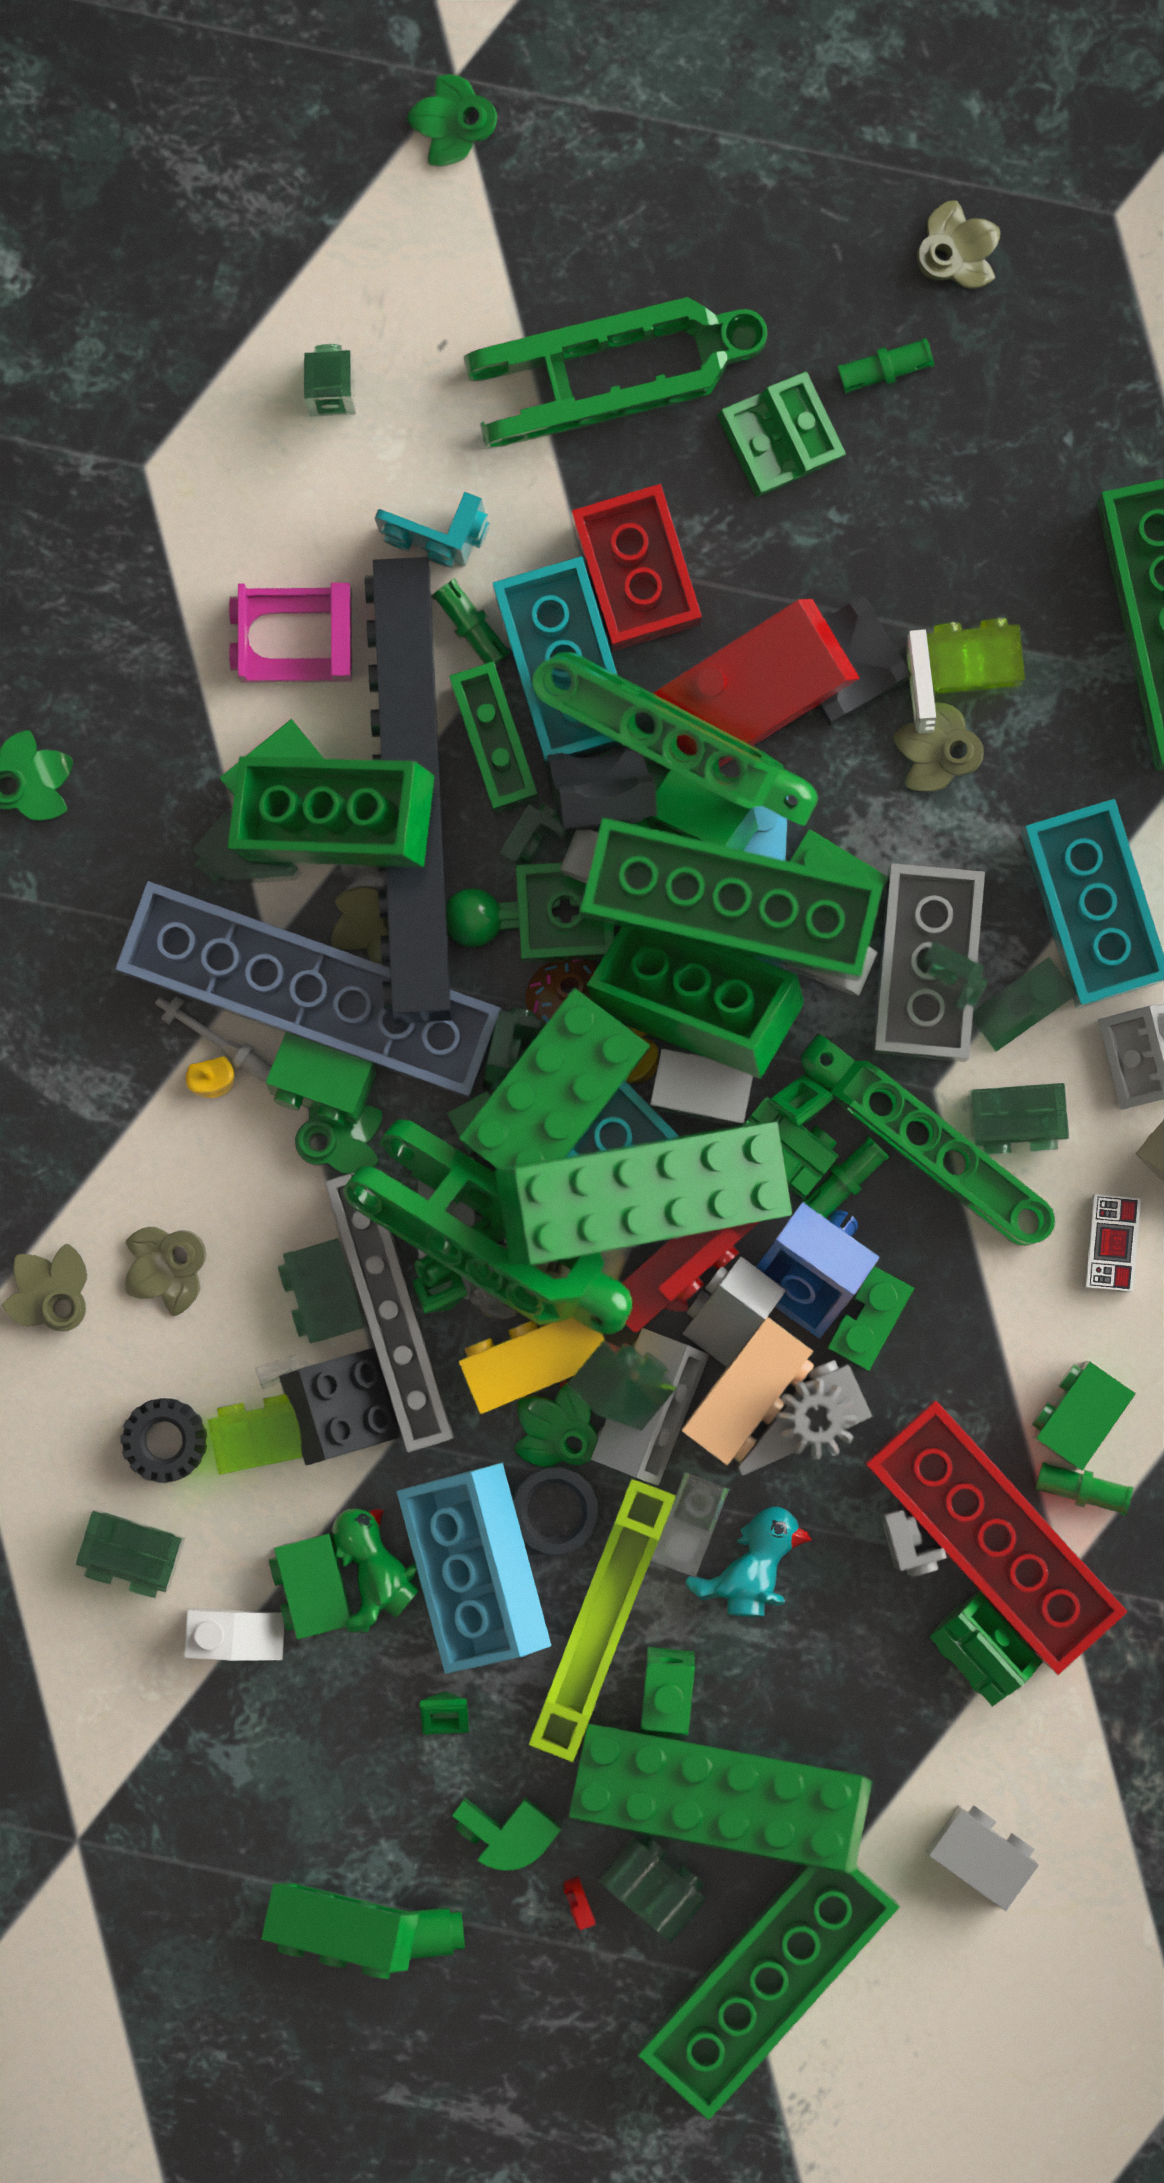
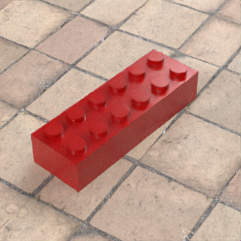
(995, 1537)

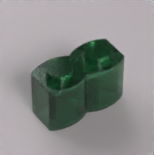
(653, 1887)

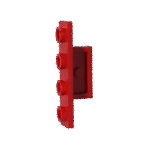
(676, 1270)

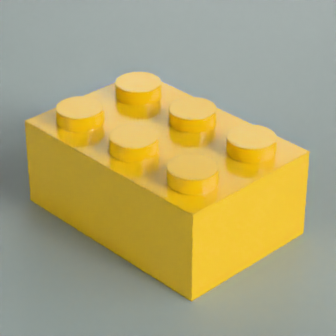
(527, 1361)

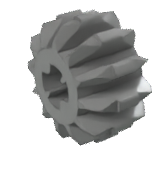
(832, 1414)

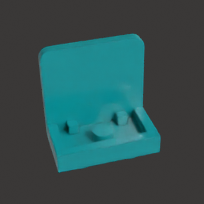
(466, 531)

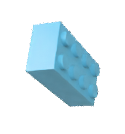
(474, 1568)

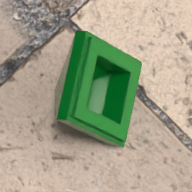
(801, 1100)
(443, 1295)
(444, 1714)

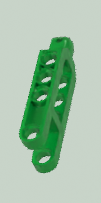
(719, 340)
(611, 707)
(984, 1183)
(424, 1224)

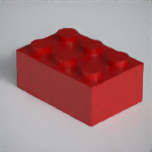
(636, 567)

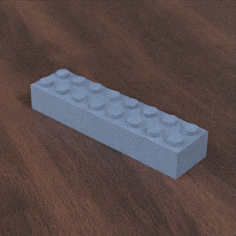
(299, 988)

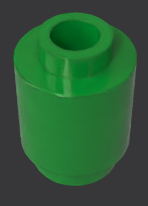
(437, 1933)

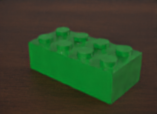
(331, 811)
(698, 997)
(556, 1087)

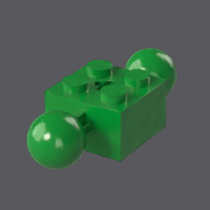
(477, 917)

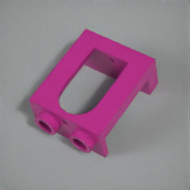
(255, 602)

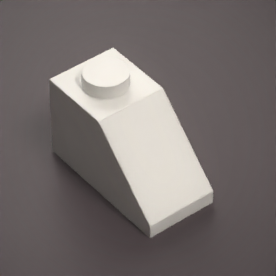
(234, 1634)

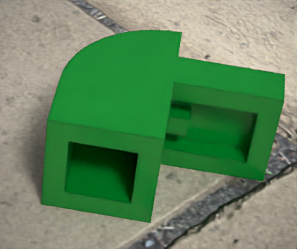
(513, 1844)

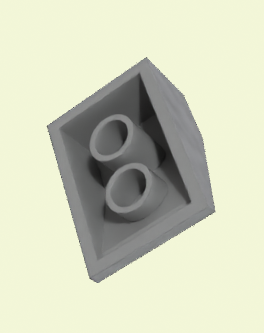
(770, 1445)

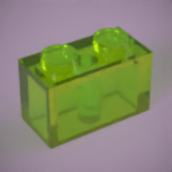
(975, 657)
(256, 1436)

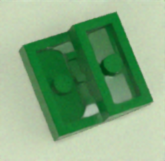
(781, 434)

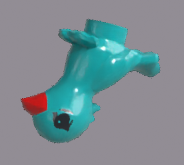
(752, 1577)

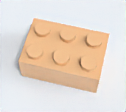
(748, 1392)

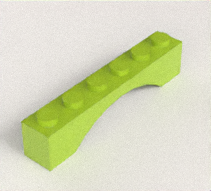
(602, 1619)

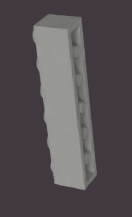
(392, 1323)

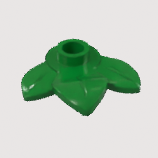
(445, 120)
(36, 775)
(345, 1145)
(550, 1425)

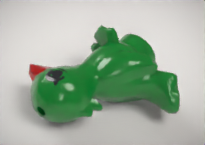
(381, 1576)

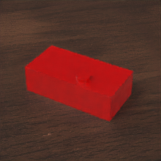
(764, 677)

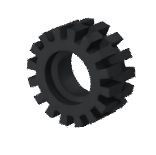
(135, 1445)

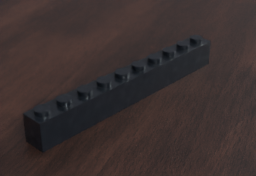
(410, 733)

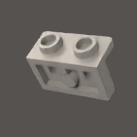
(1136, 1054)
(901, 1537)

